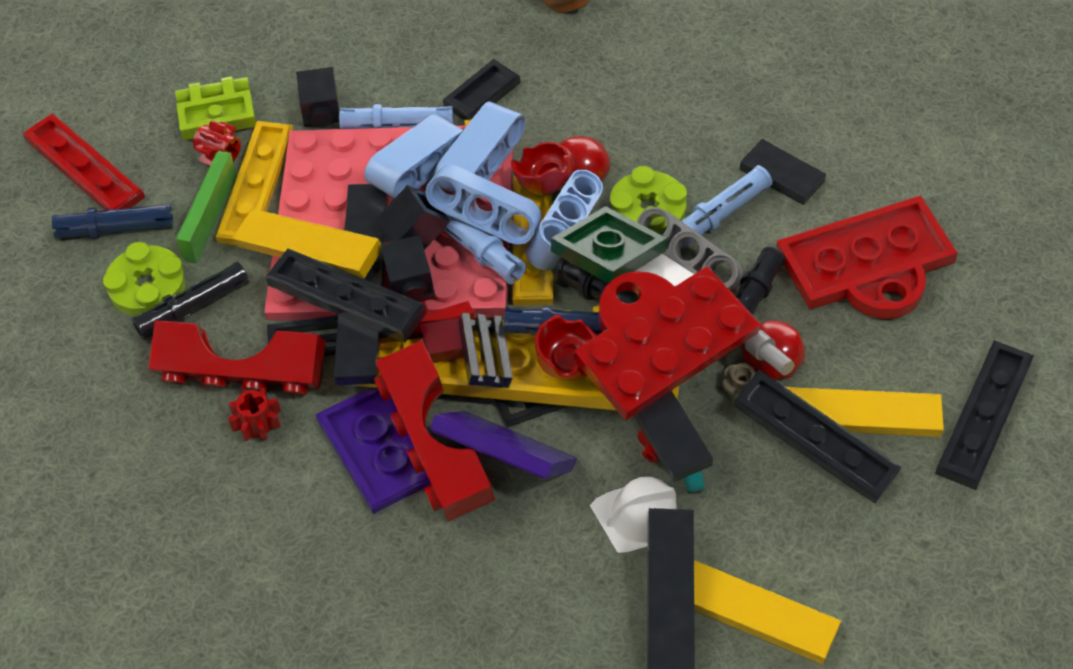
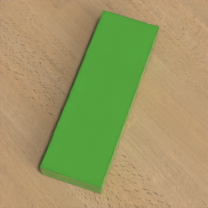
(206, 207)

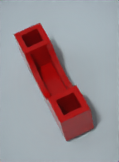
(287, 361)
(454, 474)

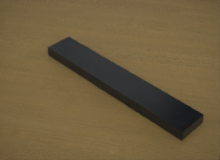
(356, 344)

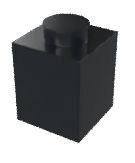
(318, 97)
(411, 216)
(408, 268)

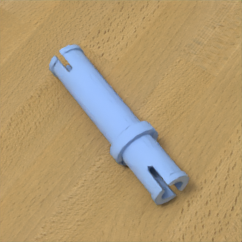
(389, 117)
(752, 183)
(487, 249)

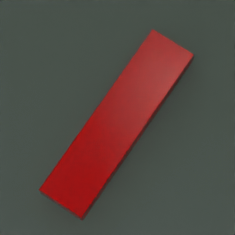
(83, 164)

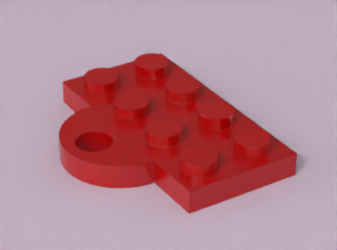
(869, 257)
(661, 336)

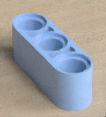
(484, 142)
(412, 156)
(464, 206)
(569, 208)

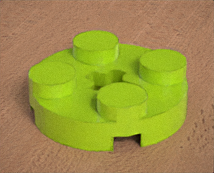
(646, 185)
(139, 261)

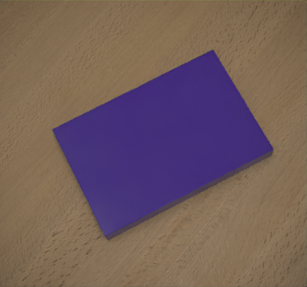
(503, 444)
(372, 448)

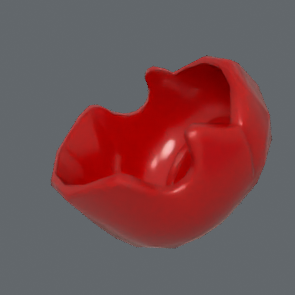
(588, 155)
(543, 168)
(786, 340)
(556, 346)

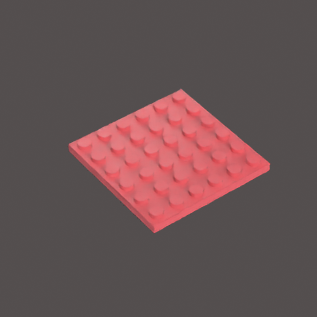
(316, 191)

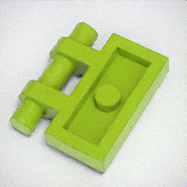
(220, 101)

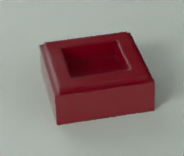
(442, 340)

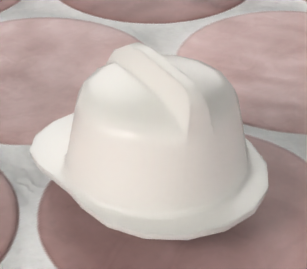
(625, 511)

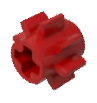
(216, 138)
(254, 414)

